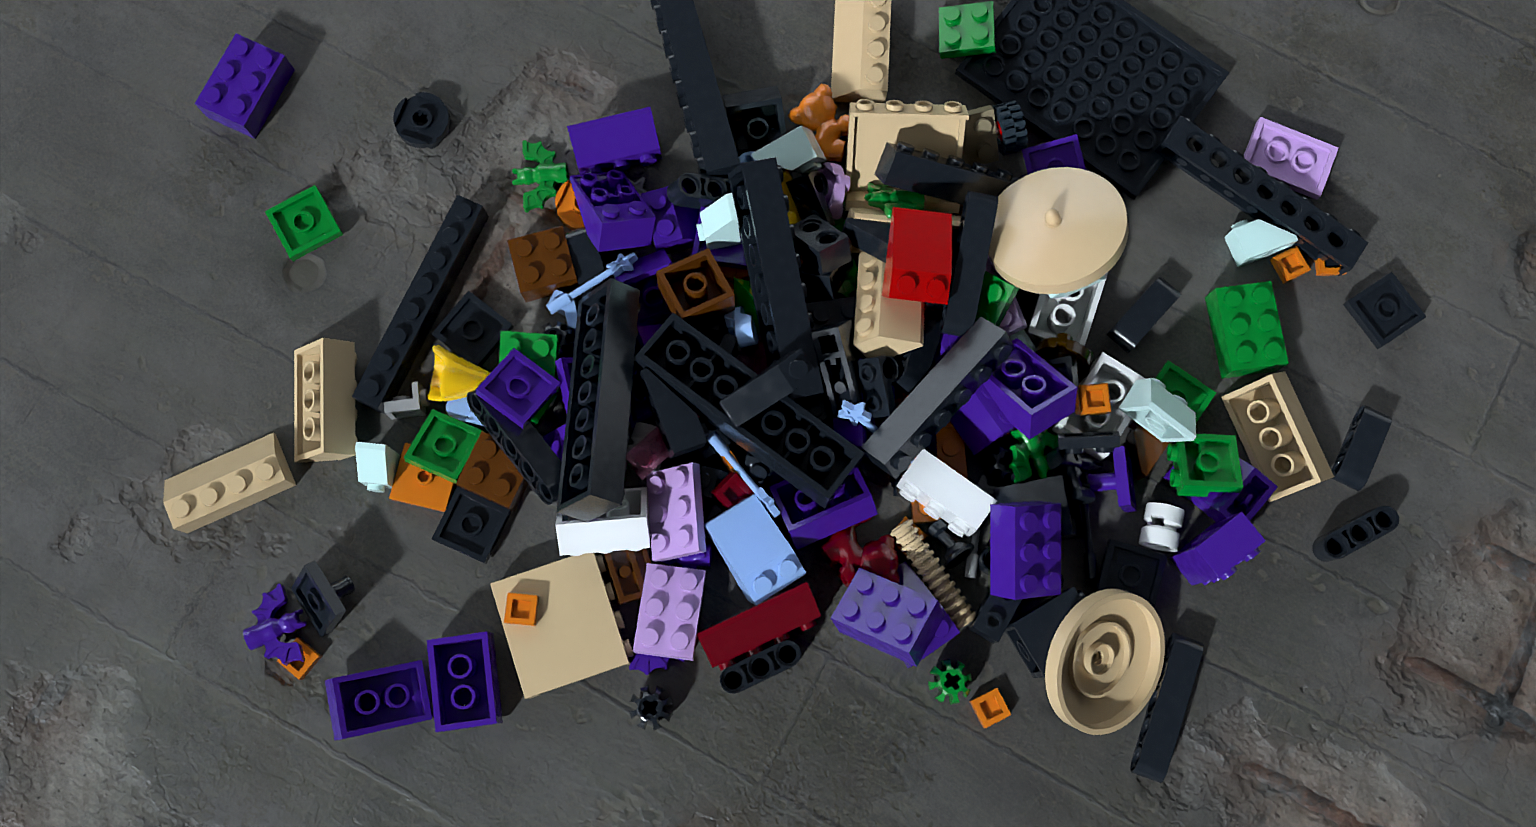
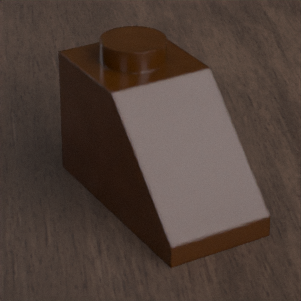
(1144, 449)

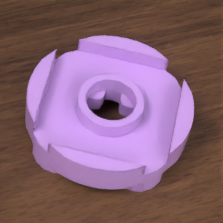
(838, 186)

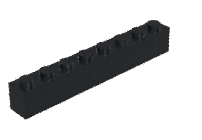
(421, 304)

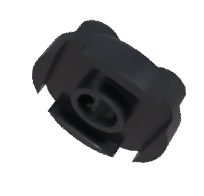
(415, 107)

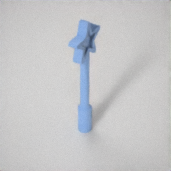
(615, 268)
(857, 414)
(722, 448)

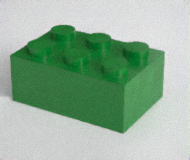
(1246, 329)

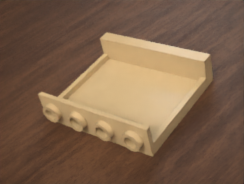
(917, 124)
(574, 628)

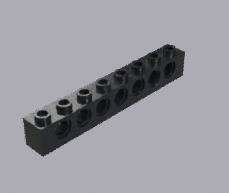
(1246, 197)

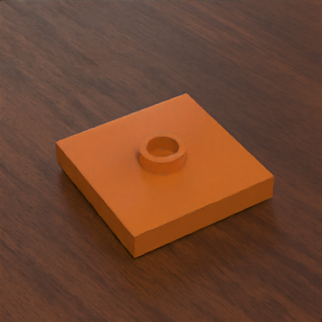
(420, 487)

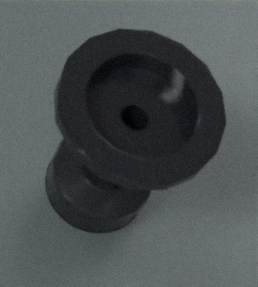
(955, 552)

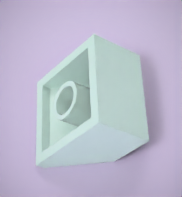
(794, 151)
(1160, 411)

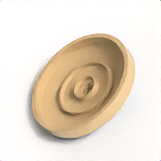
(1058, 230)
(1105, 661)

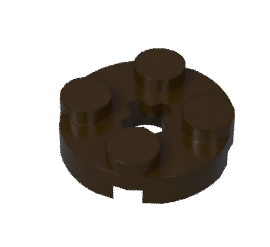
(1063, 346)

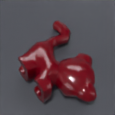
(875, 556)

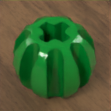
(959, 683)

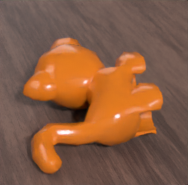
(818, 114)

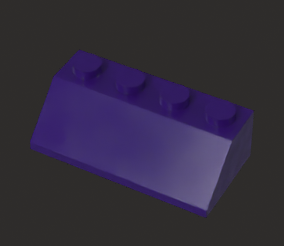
(979, 420)

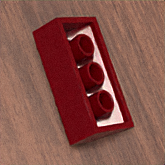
(759, 625)

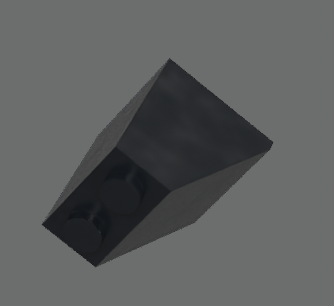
(1049, 489)
(1036, 628)

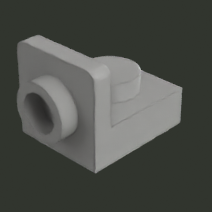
(405, 407)

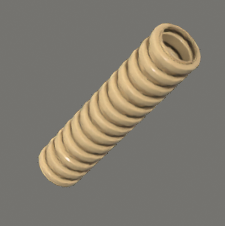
(933, 573)

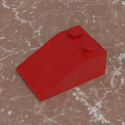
(919, 256)

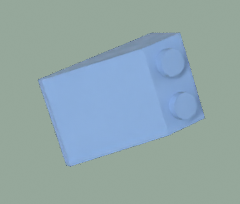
(754, 550)

